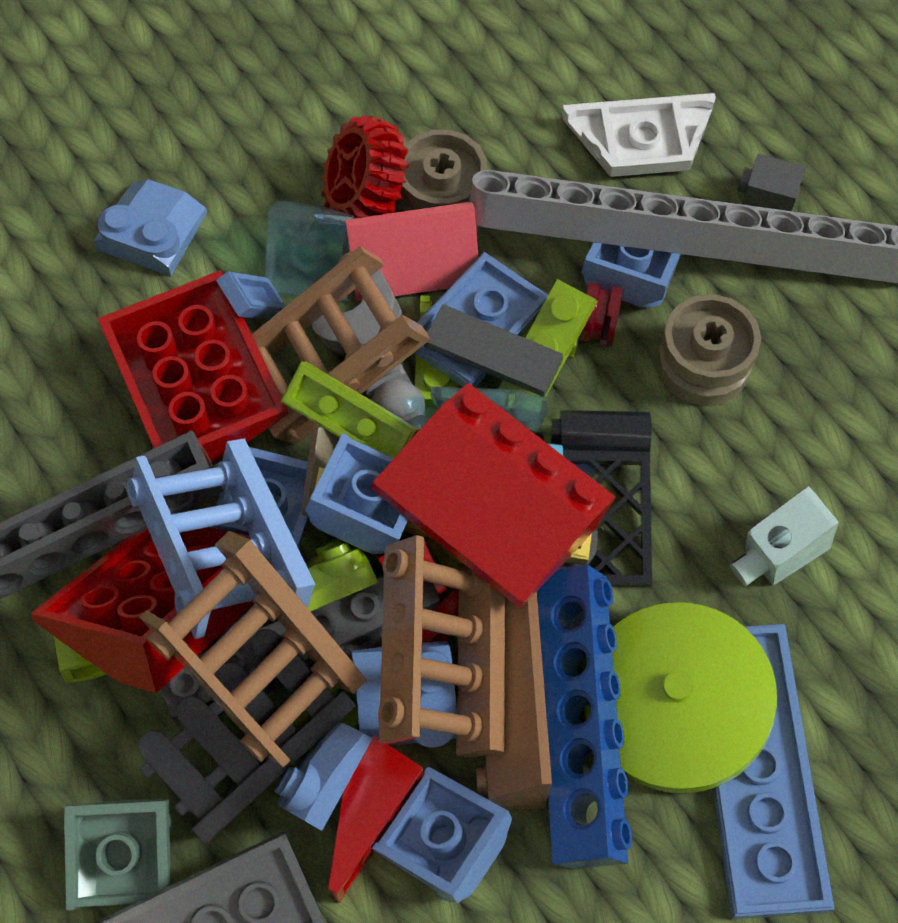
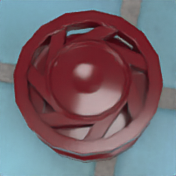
(604, 316)

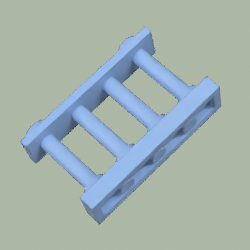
(251, 507)

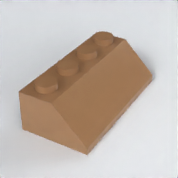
(523, 771)

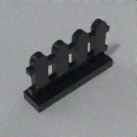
(249, 775)

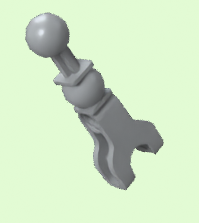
(394, 389)

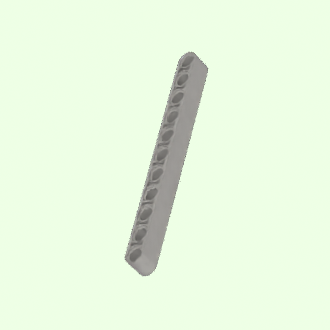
(685, 225)

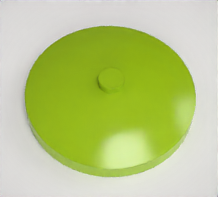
(690, 697)

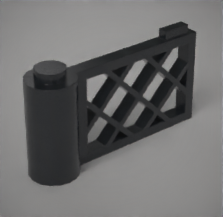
(613, 440)

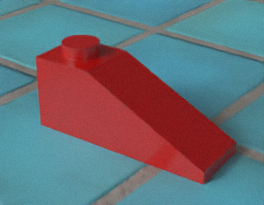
(368, 809)

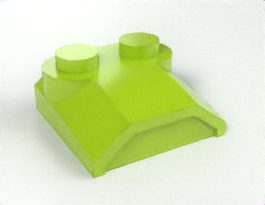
(338, 572)

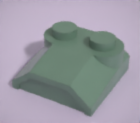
(116, 851)

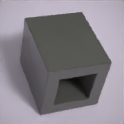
(771, 183)

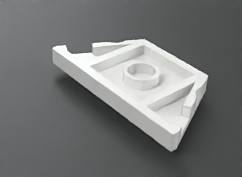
(642, 133)

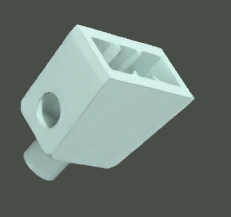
(786, 540)

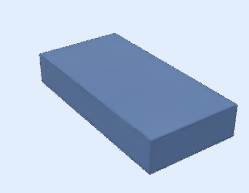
(251, 295)

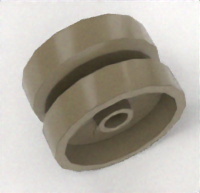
(439, 169)
(708, 350)

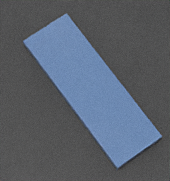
(771, 814)

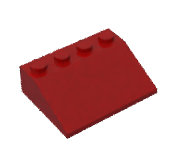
(193, 367)
(493, 494)
(103, 607)

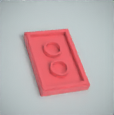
(420, 246)

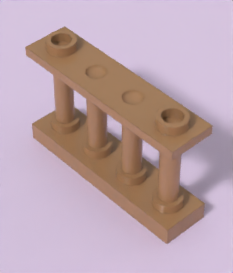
(363, 363)
(302, 635)
(480, 653)

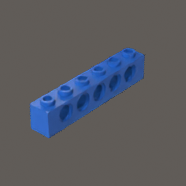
(609, 835)

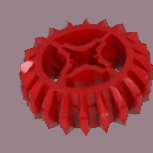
(365, 168)

